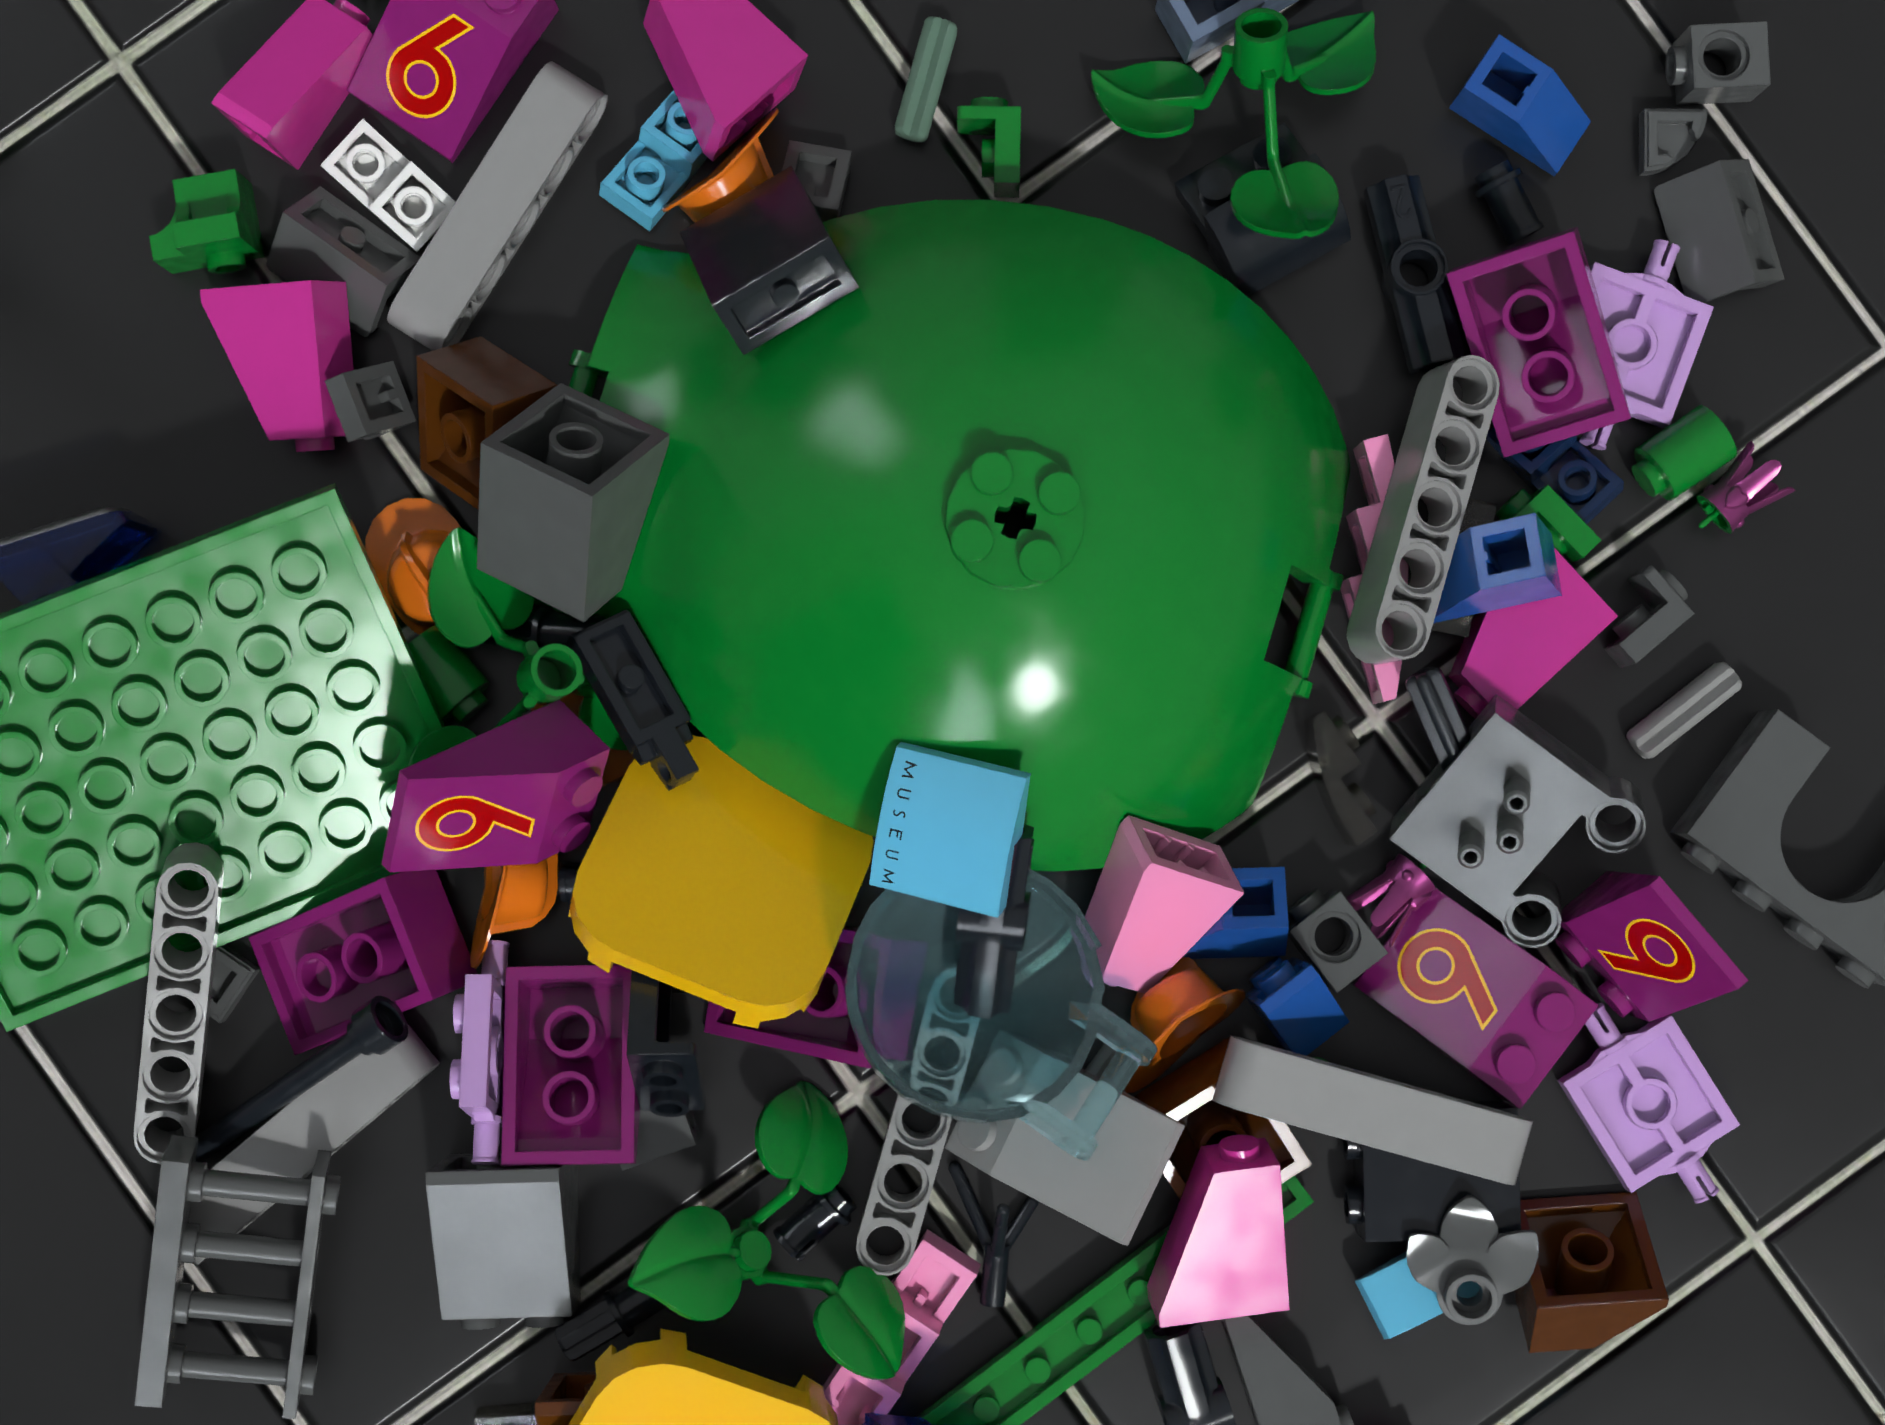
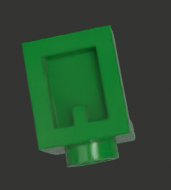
(1000, 154)
(1569, 532)

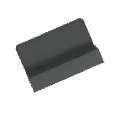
(1720, 230)
(334, 243)

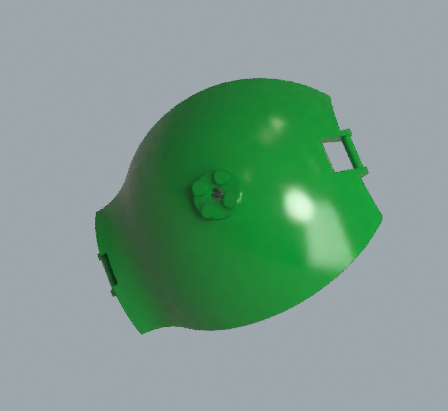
(835, 547)

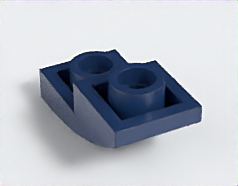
(1569, 470)

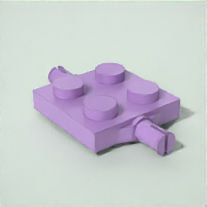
(1651, 335)
(479, 1073)
(1649, 1103)

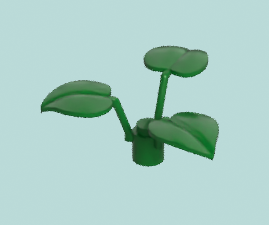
(1326, 59)
(474, 606)
(700, 1263)

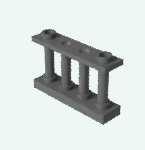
(180, 1242)

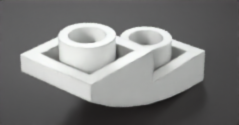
(389, 185)

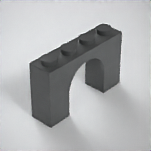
(1738, 830)

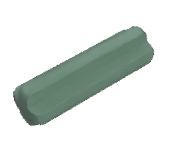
(925, 79)

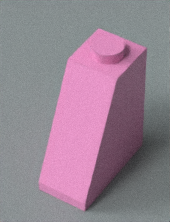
(1156, 901)

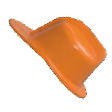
(735, 175)
(402, 551)
(513, 900)
(1177, 1014)

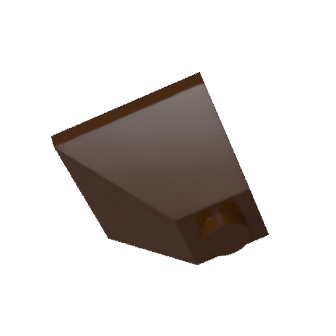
(1590, 1273)

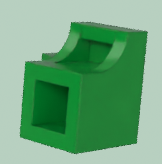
(211, 225)

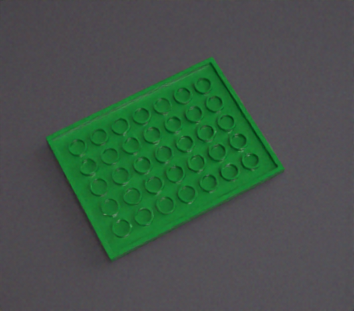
(207, 699)

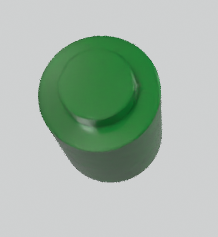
(1683, 454)
(450, 676)

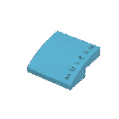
(949, 829)

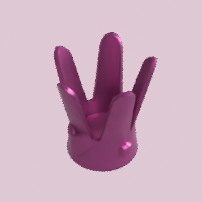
(1734, 499)
(1407, 892)

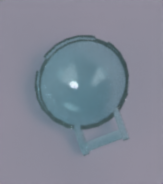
(1001, 1066)

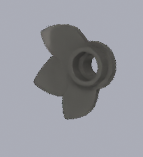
(1475, 1252)

